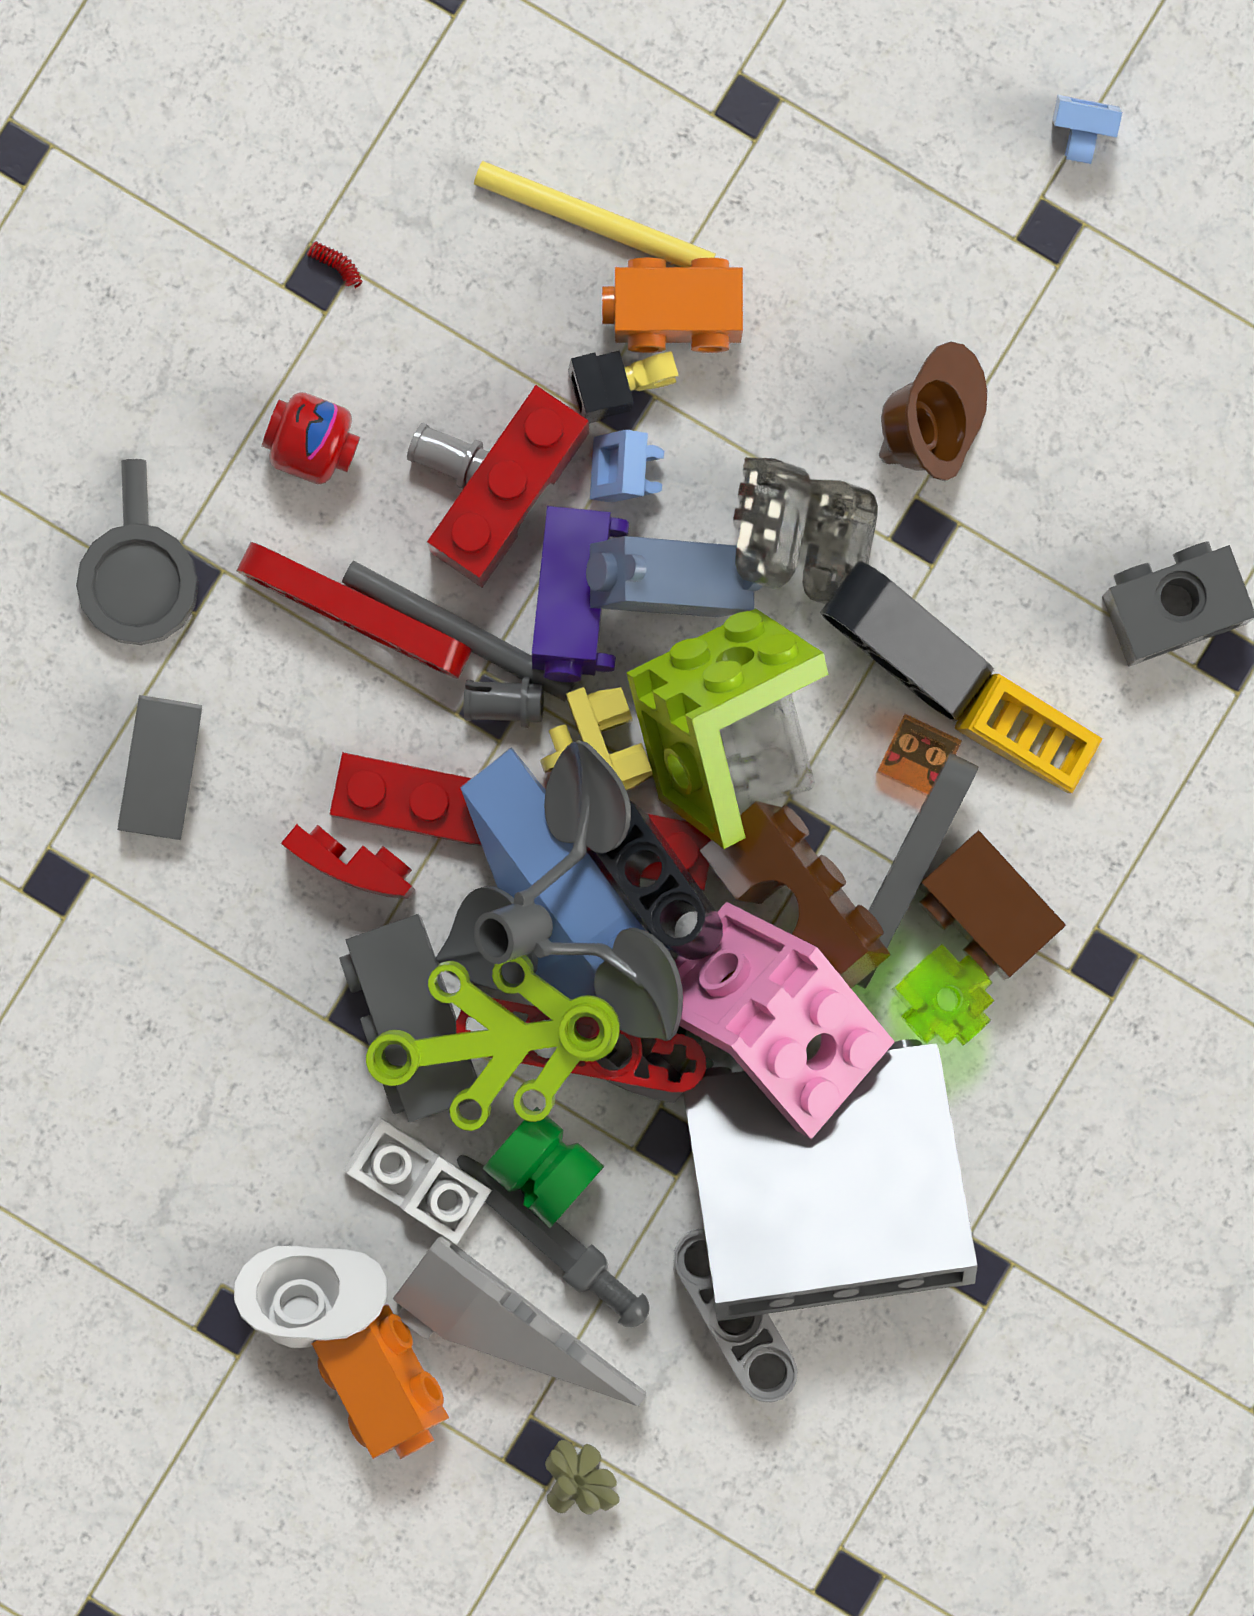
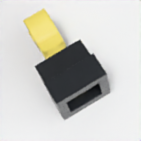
(605, 386)

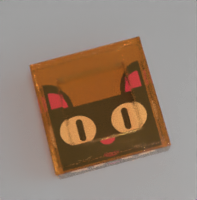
(917, 754)

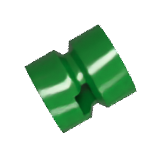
(543, 1168)

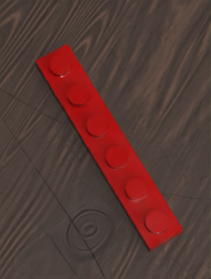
(434, 806)

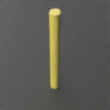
(588, 216)

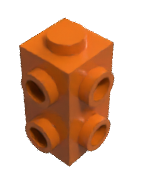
(675, 305)
(383, 1386)

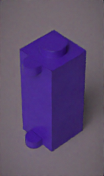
(564, 622)

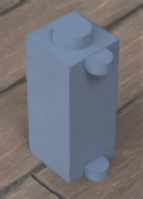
(667, 577)

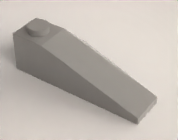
(480, 1311)

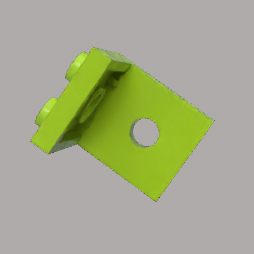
(703, 688)

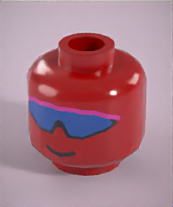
(310, 438)

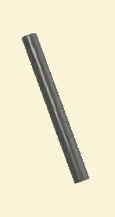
(480, 641)

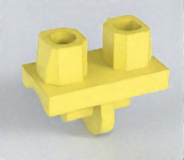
(594, 715)

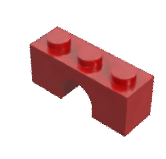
(507, 484)

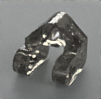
(787, 509)

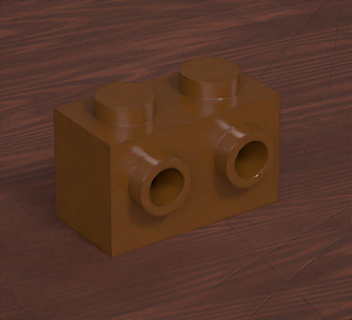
(989, 907)

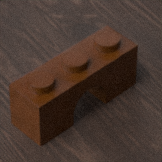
(778, 857)

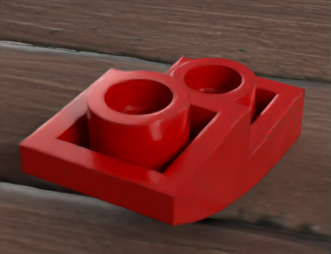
(372, 873)

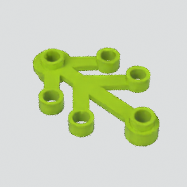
(505, 1039)

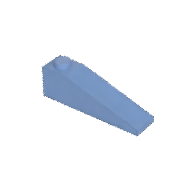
(520, 849)

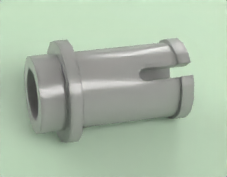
(446, 454)

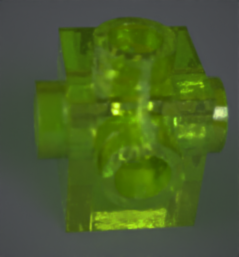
(920, 990)

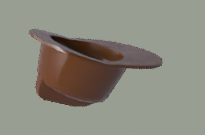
(937, 414)

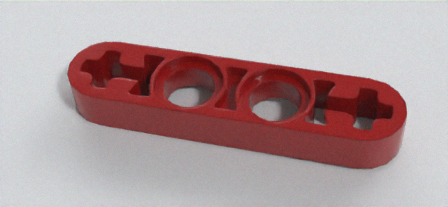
(354, 610)
(589, 1028)

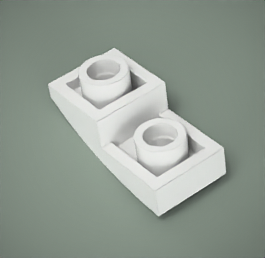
(417, 1180)

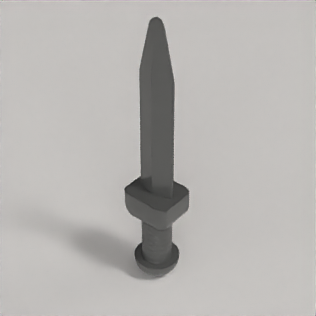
(583, 1266)

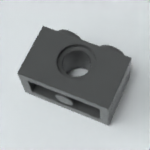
(1216, 594)

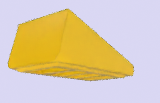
(976, 715)

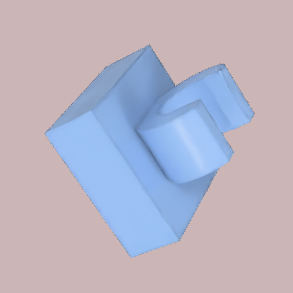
(1085, 122)
(621, 466)

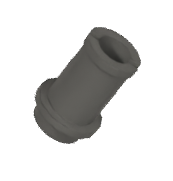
(504, 701)

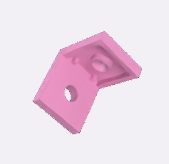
(773, 1009)

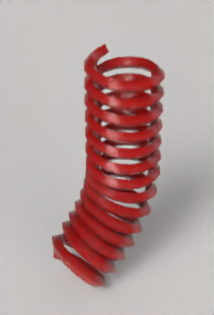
(347, 274)

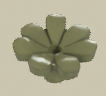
(579, 1480)

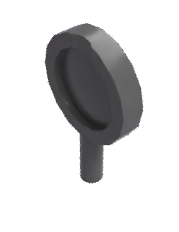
(137, 577)

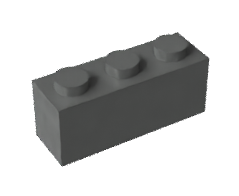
(394, 973)

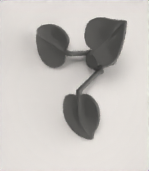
(638, 975)

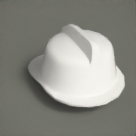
(310, 1293)

